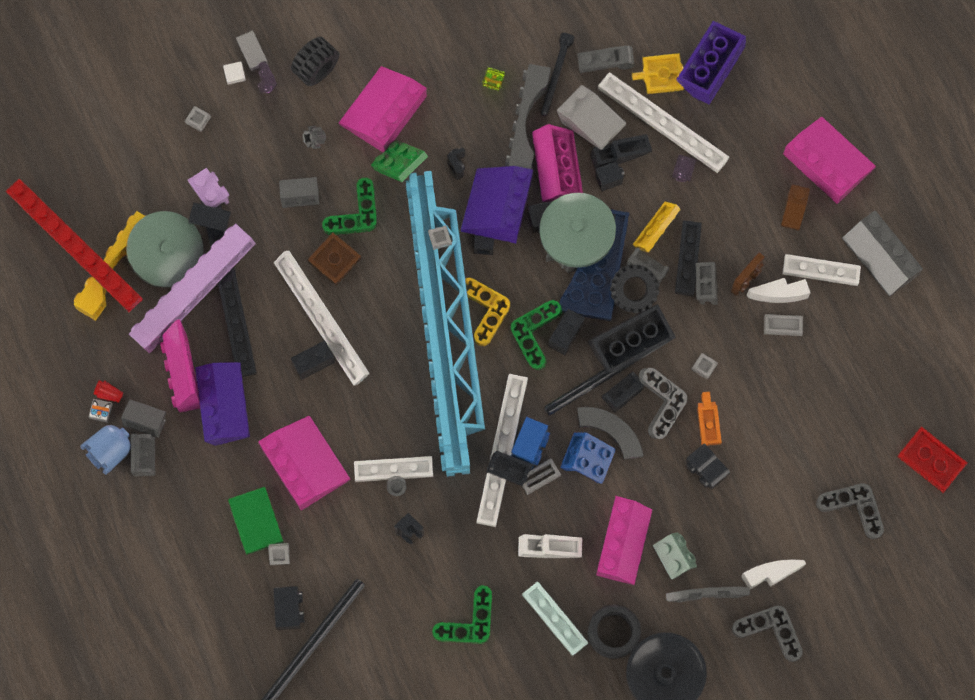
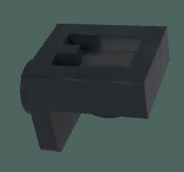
(454, 162)

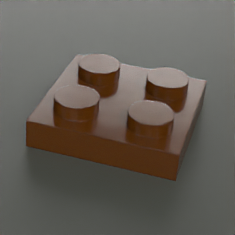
(334, 259)
(751, 271)

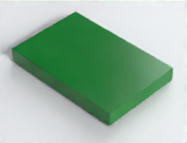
(255, 520)

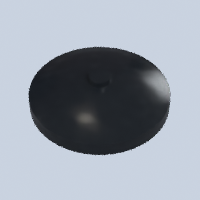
(666, 669)

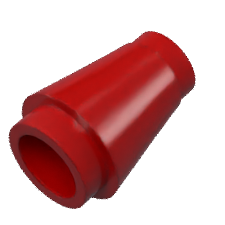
(107, 392)

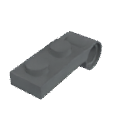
(606, 58)

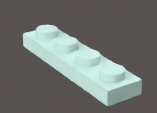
(555, 618)

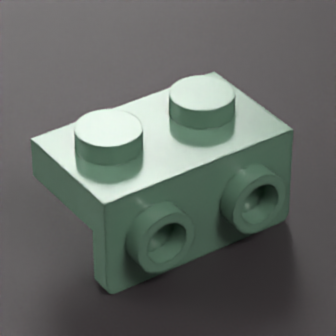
(675, 555)

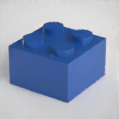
(530, 441)

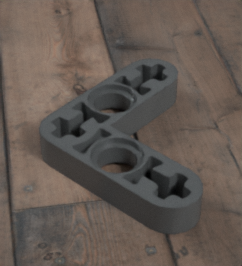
(668, 397)
(860, 502)
(771, 622)

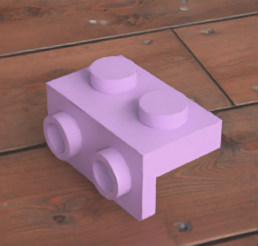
(207, 188)

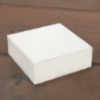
(234, 73)

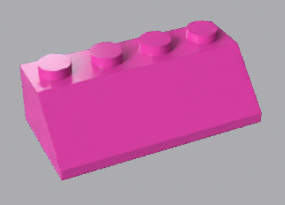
(556, 162)
(624, 541)

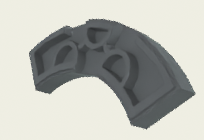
(614, 426)
(716, 592)

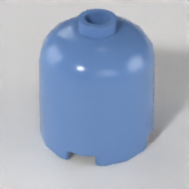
(107, 447)

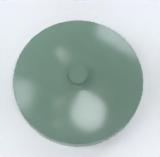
(577, 230)
(163, 248)

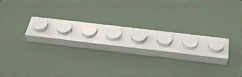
(663, 122)
(321, 318)
(503, 443)

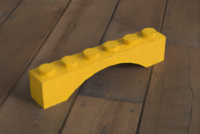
(93, 297)

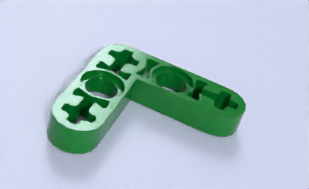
(357, 218)
(529, 327)
(470, 628)

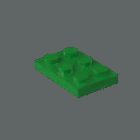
(399, 160)

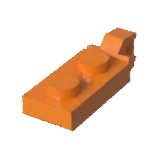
(708, 421)

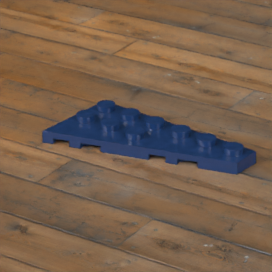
(590, 286)

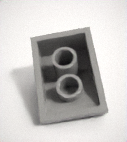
(590, 117)

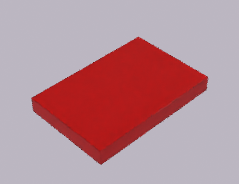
(932, 459)

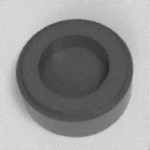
(396, 486)

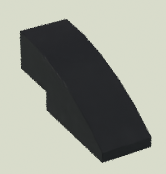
(621, 151)

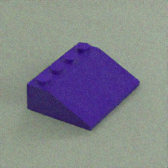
(497, 202)

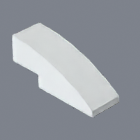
(780, 292)
(550, 546)
(771, 572)

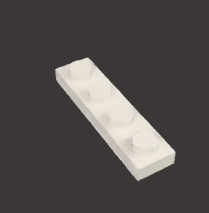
(821, 270)
(385, 469)

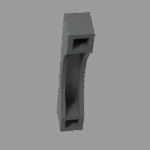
(536, 85)

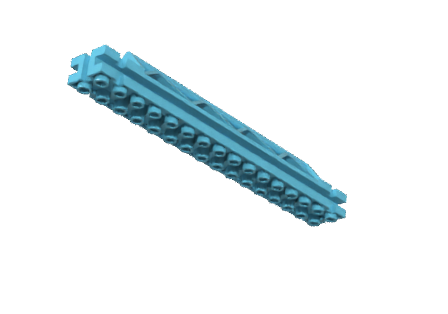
(424, 217)

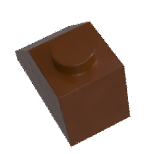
(795, 207)

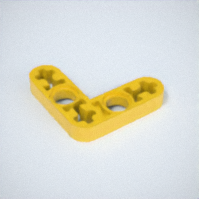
(491, 304)

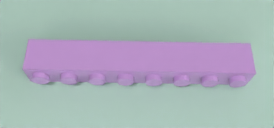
(193, 287)

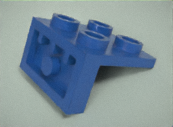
(588, 456)

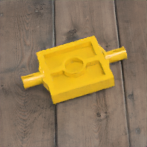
(660, 73)

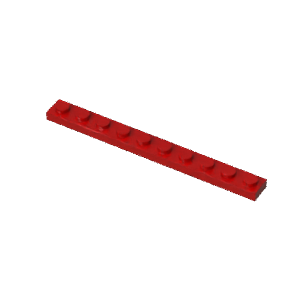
(74, 245)

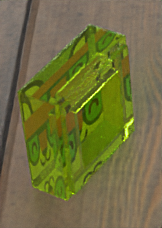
(493, 79)

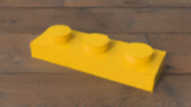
(656, 226)

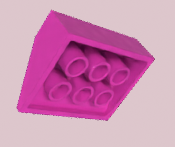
(384, 108)
(828, 159)
(181, 368)
(304, 461)

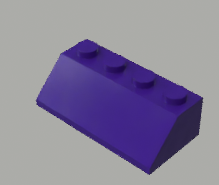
(711, 62)
(222, 402)

